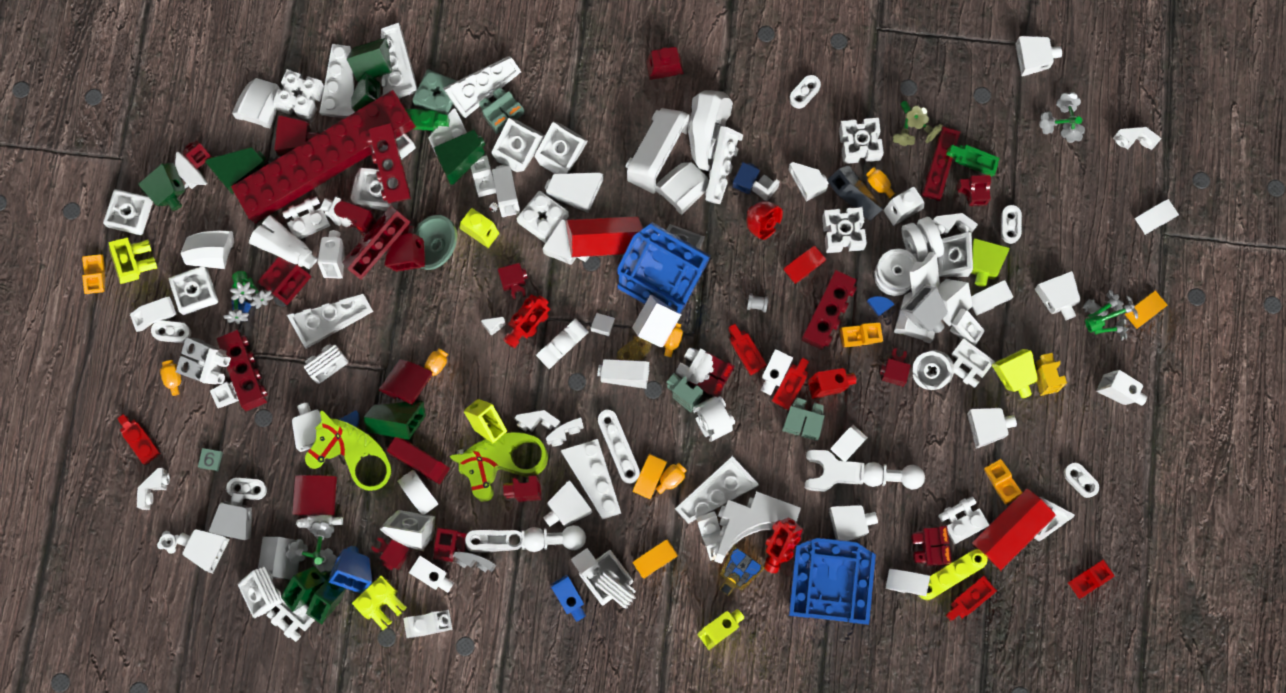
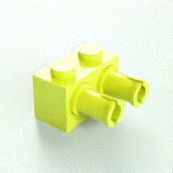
(123, 258)
(374, 597)

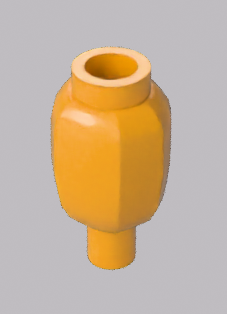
(880, 182)
(673, 340)
(436, 361)
(170, 377)
(671, 477)

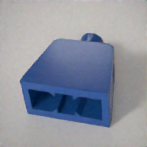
(351, 570)
(563, 590)

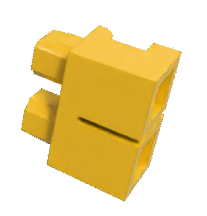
(1047, 375)

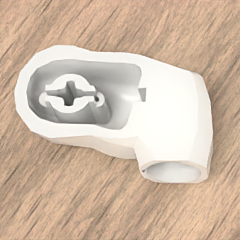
(708, 113)

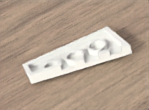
(402, 76)
(338, 84)
(474, 88)
(725, 150)
(321, 322)
(591, 470)
(723, 485)

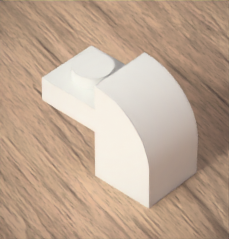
(417, 492)

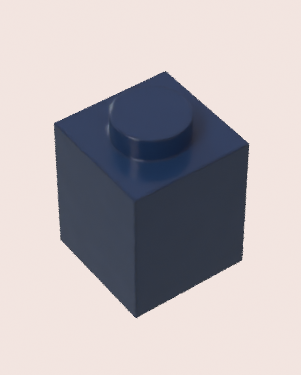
(746, 178)

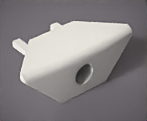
(188, 172)

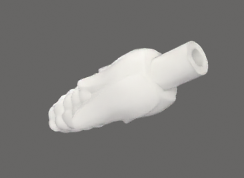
(307, 522)

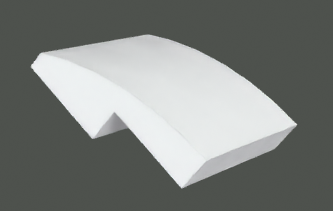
(925, 273)

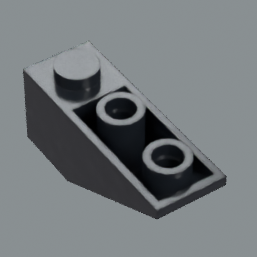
(854, 192)

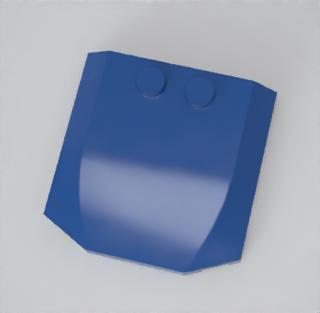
(661, 267)
(832, 581)

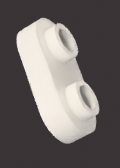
(803, 92)
(1011, 225)
(172, 331)
(1082, 478)
(247, 488)

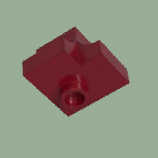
(976, 189)
(448, 543)

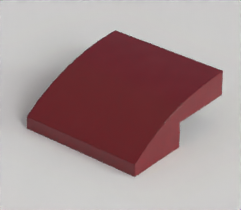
(284, 280)
(406, 381)
(314, 495)

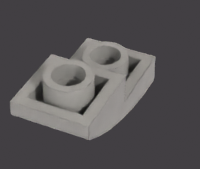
(468, 559)

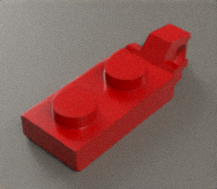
(746, 350)
(791, 385)
(138, 440)
(971, 598)

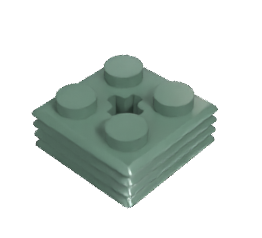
(425, 98)

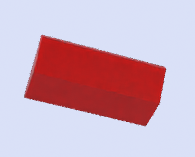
(601, 235)
(1014, 529)

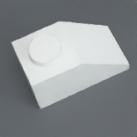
(808, 180)

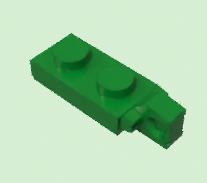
(428, 119)
(974, 159)

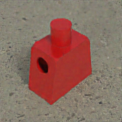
(830, 382)

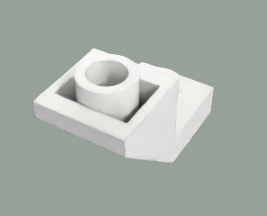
(1127, 137)
(946, 222)
(153, 312)
(530, 420)
(156, 481)
(710, 532)
(586, 564)
(427, 624)

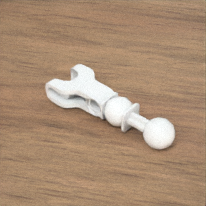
(856, 473)
(531, 539)

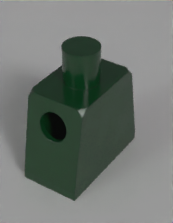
(164, 186)
(307, 581)
(329, 594)

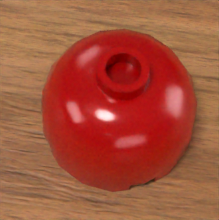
(762, 219)

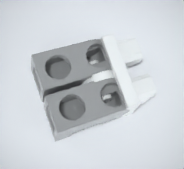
(203, 361)

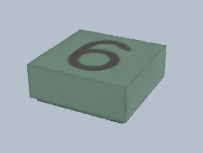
(210, 459)

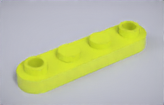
(954, 573)

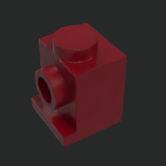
(194, 151)

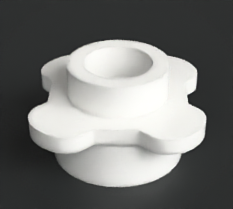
(166, 536)

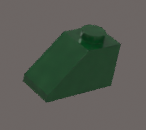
(365, 92)

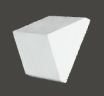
(957, 256)
(955, 296)
(656, 321)

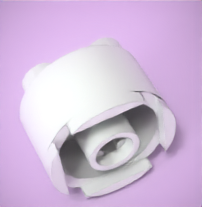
(922, 369)
(713, 418)

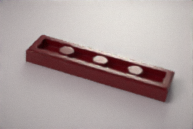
(940, 164)

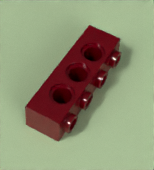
(402, 191)
(376, 242)
(838, 282)
(256, 395)

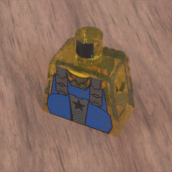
(739, 571)

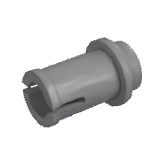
(1092, 307)

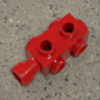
(527, 319)
(782, 543)

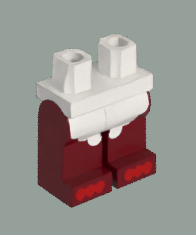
(348, 215)
(705, 372)

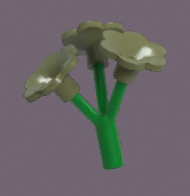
(916, 118)

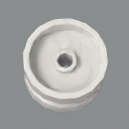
(922, 238)
(885, 275)

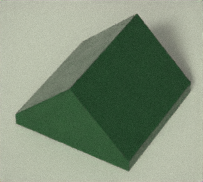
(370, 59)

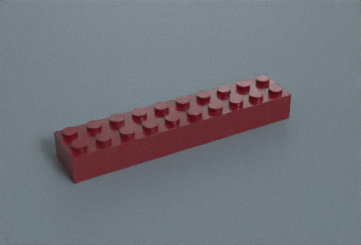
(319, 158)

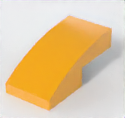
(93, 274)
(1147, 309)
(861, 335)
(649, 476)
(1002, 481)
(655, 558)

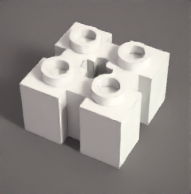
(299, 95)
(868, 132)
(852, 222)

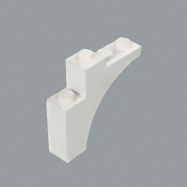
(742, 521)

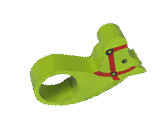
(340, 437)
(486, 458)

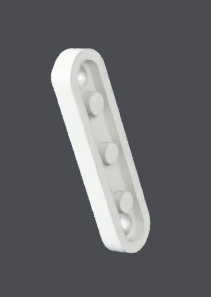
(618, 446)

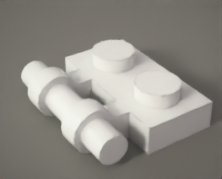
(309, 223)
(973, 359)
(966, 526)
(299, 617)

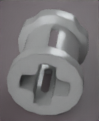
(757, 302)

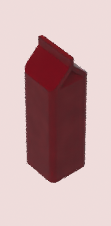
(418, 460)

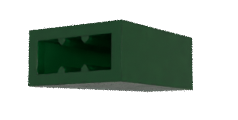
(459, 155)
(236, 166)
(395, 419)

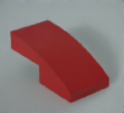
(804, 264)
(1091, 579)

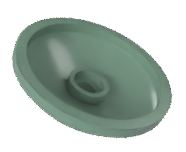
(439, 240)

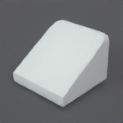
(494, 324)
(602, 324)

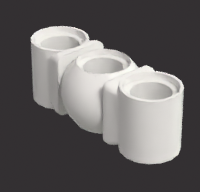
(562, 343)

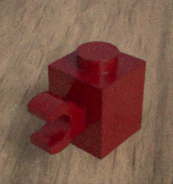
(513, 278)
(895, 370)
(393, 554)

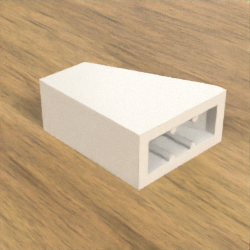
(575, 189)
(505, 191)
(624, 372)

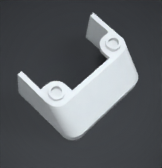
(656, 147)

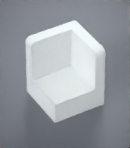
(765, 187)

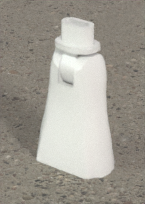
(279, 241)

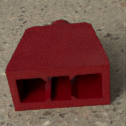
(664, 63)
(291, 134)
(406, 252)

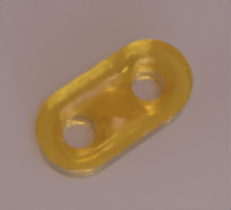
(634, 350)

